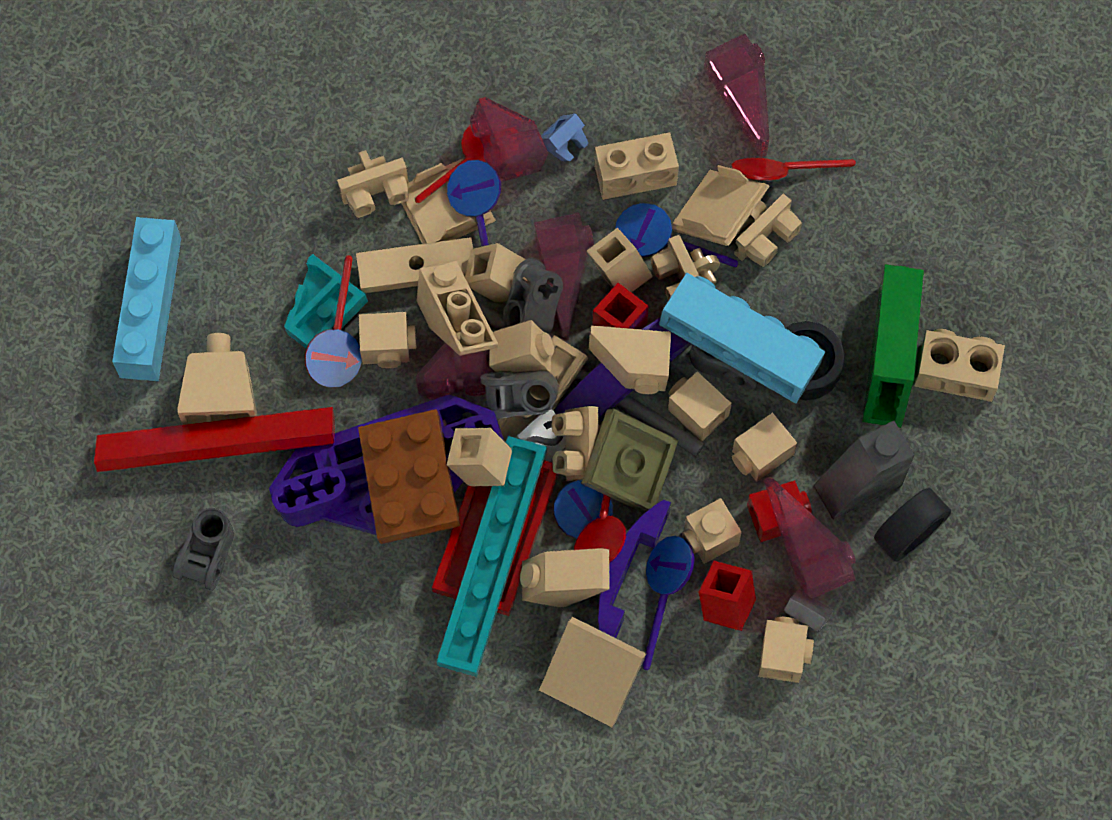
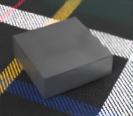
(808, 610)

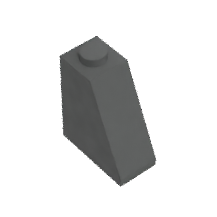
(866, 470)

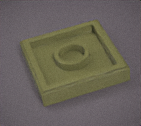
(629, 461)

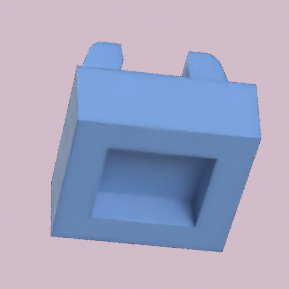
(564, 129)

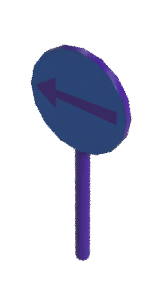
(474, 191)
(649, 231)
(577, 507)
(666, 573)

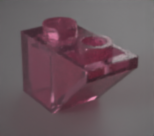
(508, 139)
(453, 373)

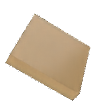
(592, 671)

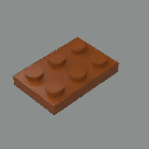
(408, 476)

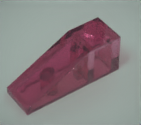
(740, 79)
(563, 249)
(814, 552)

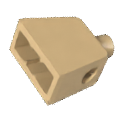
(216, 384)

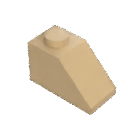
(633, 356)
(565, 576)

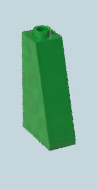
(894, 345)

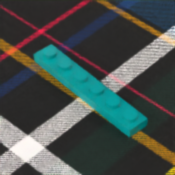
(491, 560)

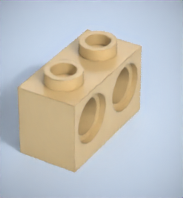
(636, 166)
(958, 375)

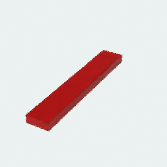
(215, 439)

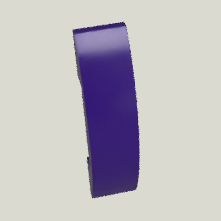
(603, 389)
(644, 531)

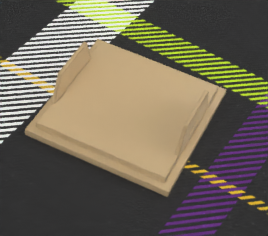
(719, 206)
(435, 217)

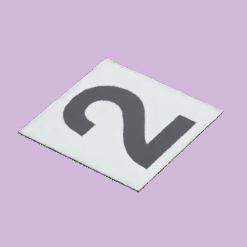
(541, 433)

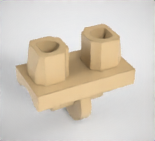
(372, 178)
(777, 218)
(677, 260)
(580, 433)

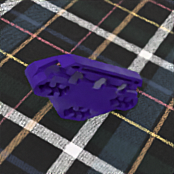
(351, 500)

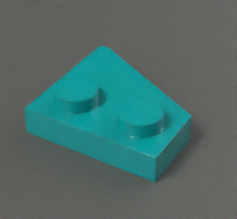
(318, 301)

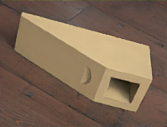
(452, 309)

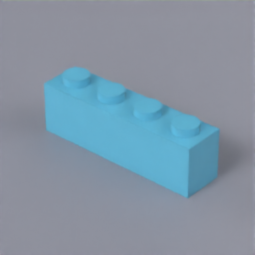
(147, 299)
(741, 337)

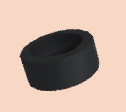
(831, 343)
(912, 524)

